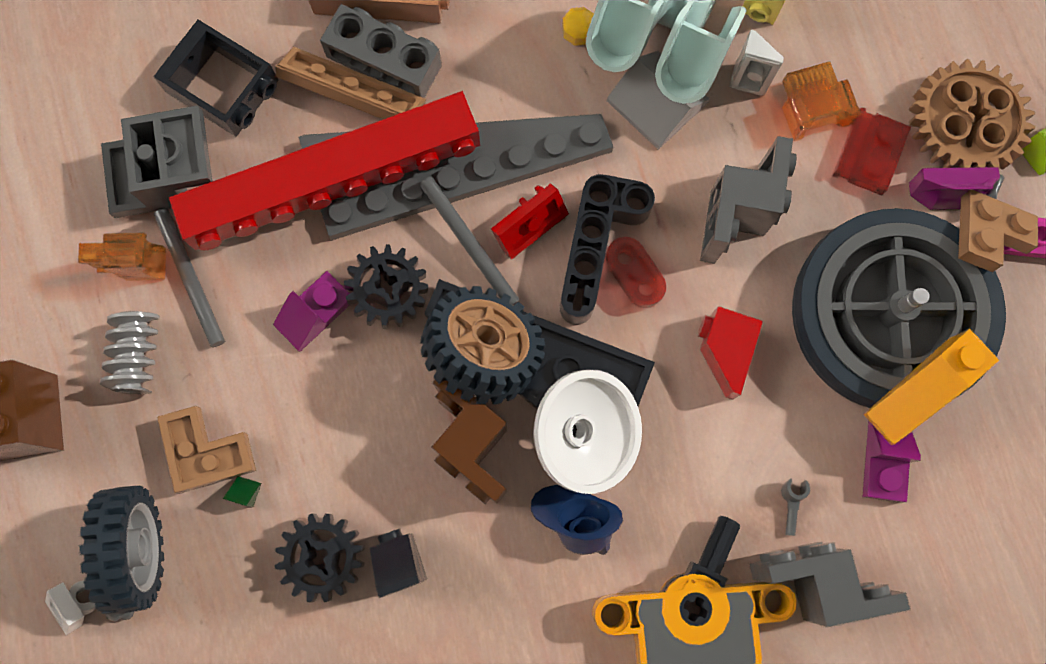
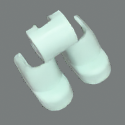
(690, 53)

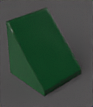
(243, 491)

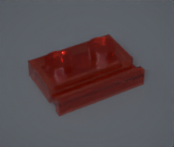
(872, 151)

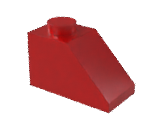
(729, 347)

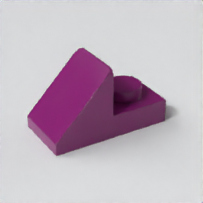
(310, 313)
(888, 466)

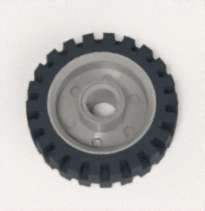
(122, 550)

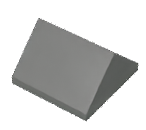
(645, 105)

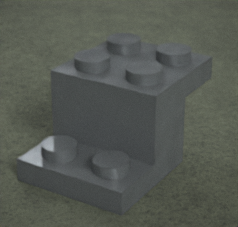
(155, 160)
(748, 199)
(828, 584)

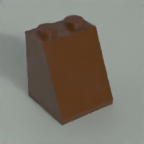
(28, 411)

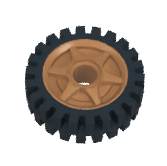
(482, 345)

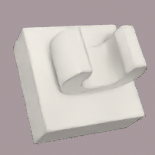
(66, 608)

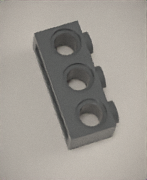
(390, 67)

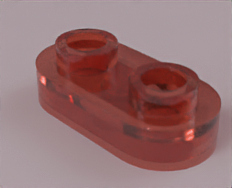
(636, 273)

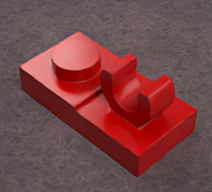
(530, 220)

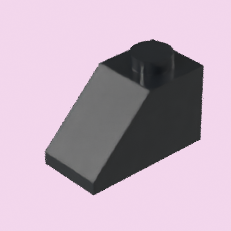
(396, 563)

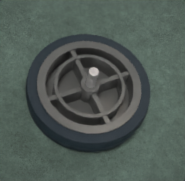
(888, 296)

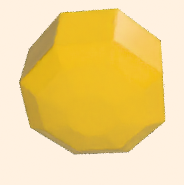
(576, 25)

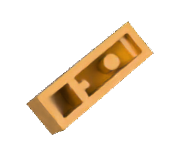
(931, 385)

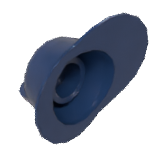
(580, 519)

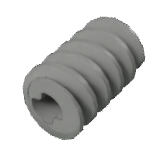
(128, 351)

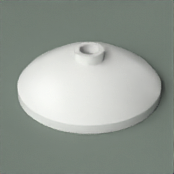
(605, 436)

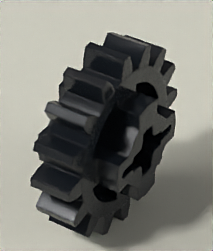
(373, 293)
(305, 566)

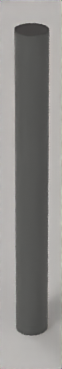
(467, 239)
(189, 277)

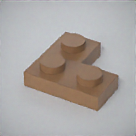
(990, 225)
(194, 459)

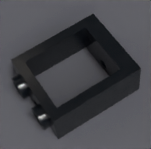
(190, 58)

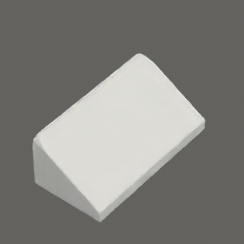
(755, 65)

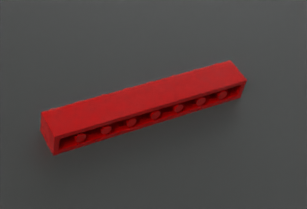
(325, 172)

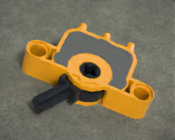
(728, 617)

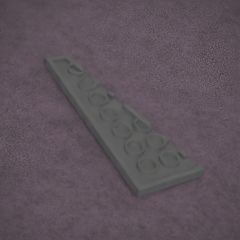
(507, 155)

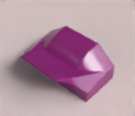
(945, 186)

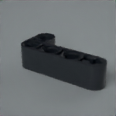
(594, 249)

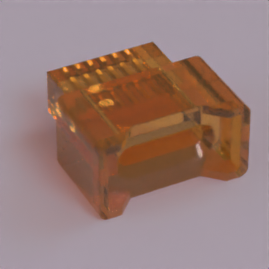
(817, 100)
(126, 256)

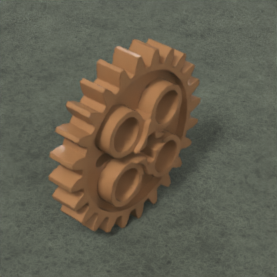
(1003, 126)

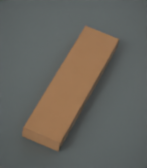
(345, 85)

